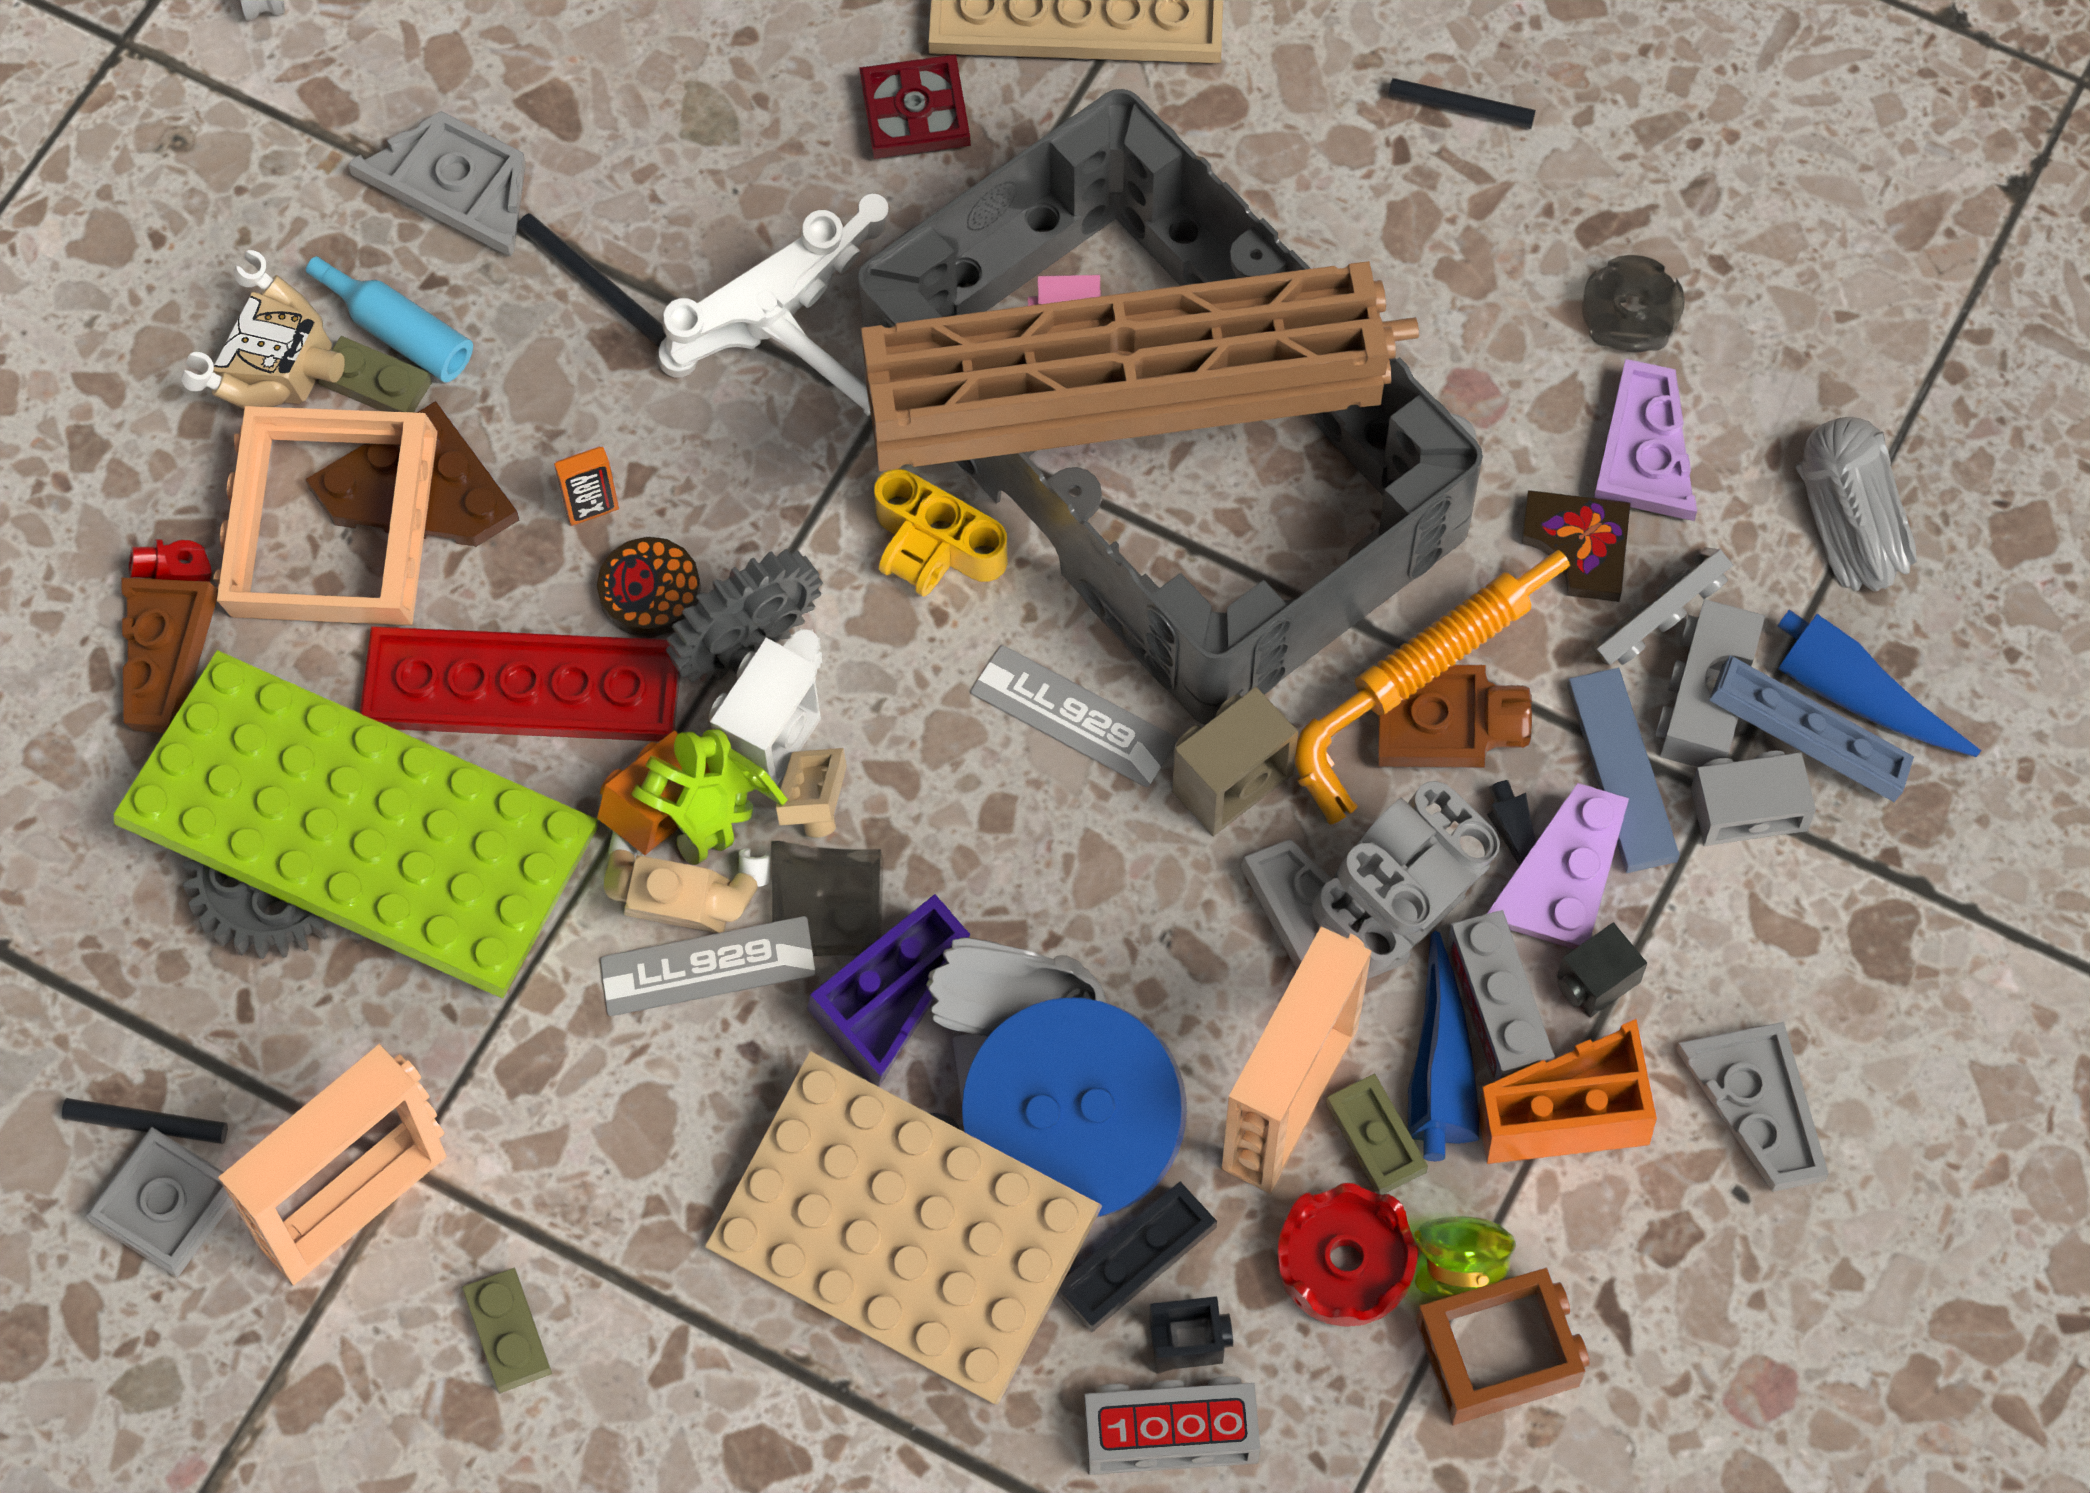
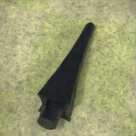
(1512, 819)

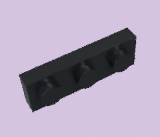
(1136, 1256)

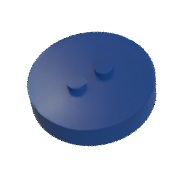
(1080, 1098)

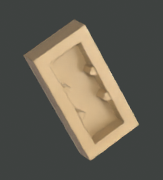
(812, 790)

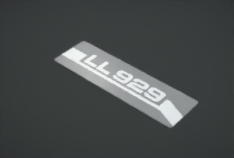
(1074, 716)
(707, 966)

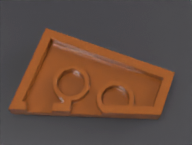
(165, 643)

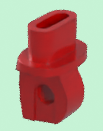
(163, 561)

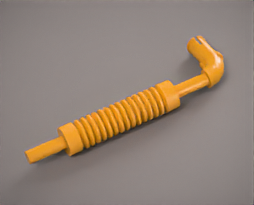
(1410, 668)

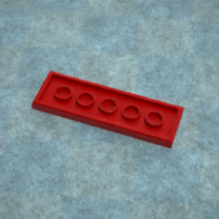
(520, 684)

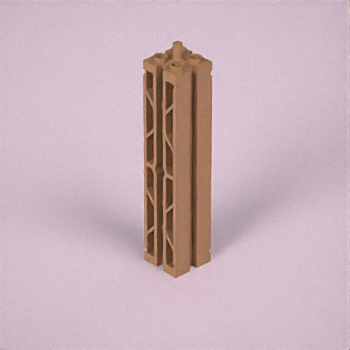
(1129, 365)

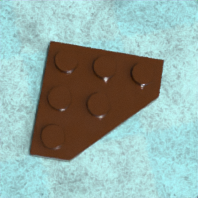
(462, 496)

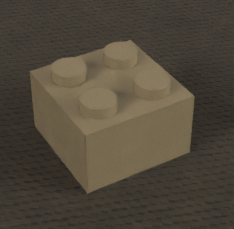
(1233, 759)

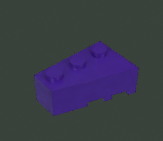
(883, 992)

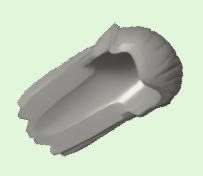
(1857, 503)
(992, 982)

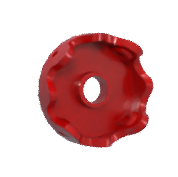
(1352, 1218)

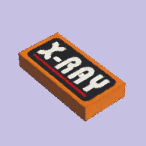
(586, 485)

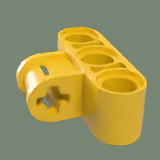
(926, 553)

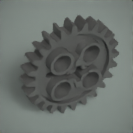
(741, 613)
(241, 914)

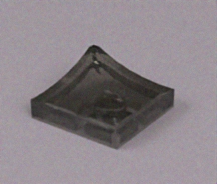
(834, 890)

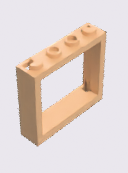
(407, 522)
(1295, 1059)
(318, 1136)

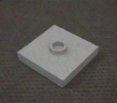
(162, 1202)

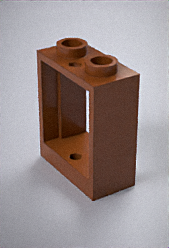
(1448, 1366)

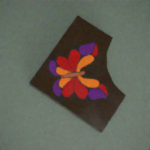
(1588, 533)

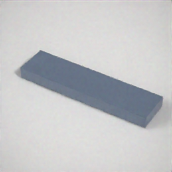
(1812, 728)
(1623, 767)

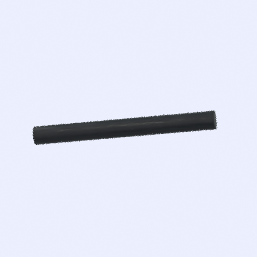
(592, 278)

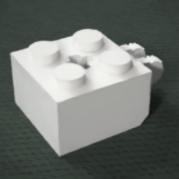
(772, 702)

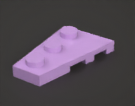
(1646, 445)
(1566, 871)

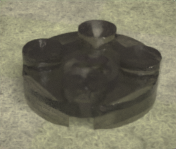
(1629, 330)

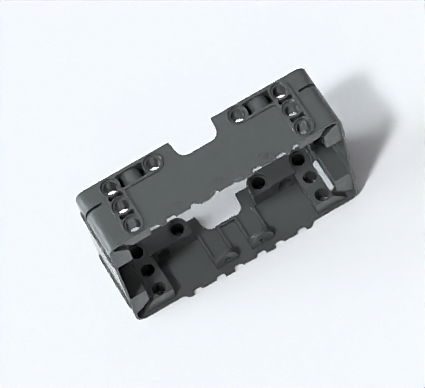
(1135, 169)

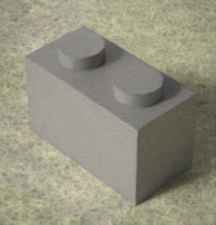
(1752, 798)

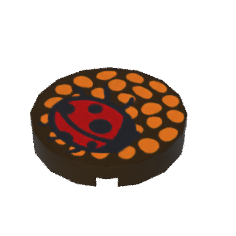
(648, 585)

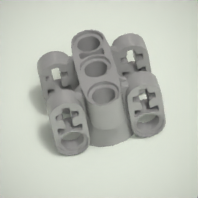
(1407, 872)

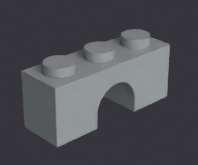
(1697, 727)

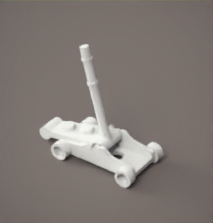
(768, 295)

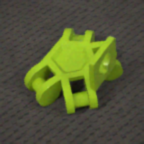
(709, 799)

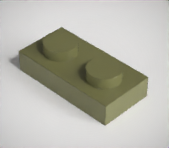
(378, 378)
(1376, 1134)
(507, 1330)

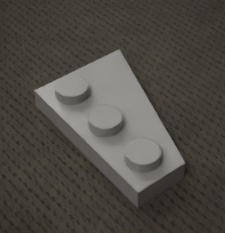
(1625, 638)
(1286, 886)
(1762, 1101)

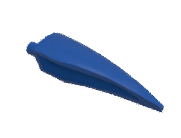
(1848, 676)
(1443, 1077)

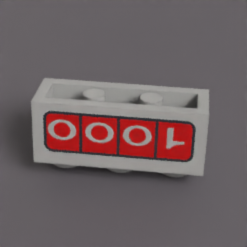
(1497, 994)
(1172, 1426)

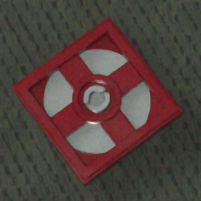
(915, 106)

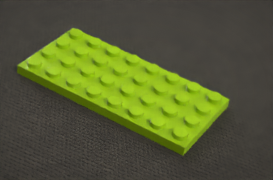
(357, 823)

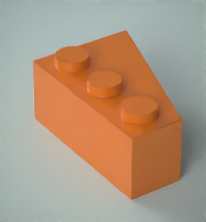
(1571, 1104)

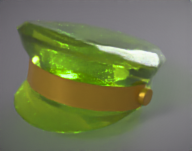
(1462, 1254)

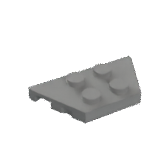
(453, 177)

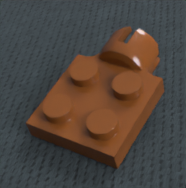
(1455, 721)

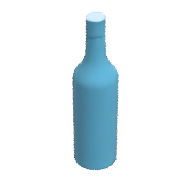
(398, 322)

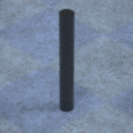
(1461, 103)
(143, 1120)

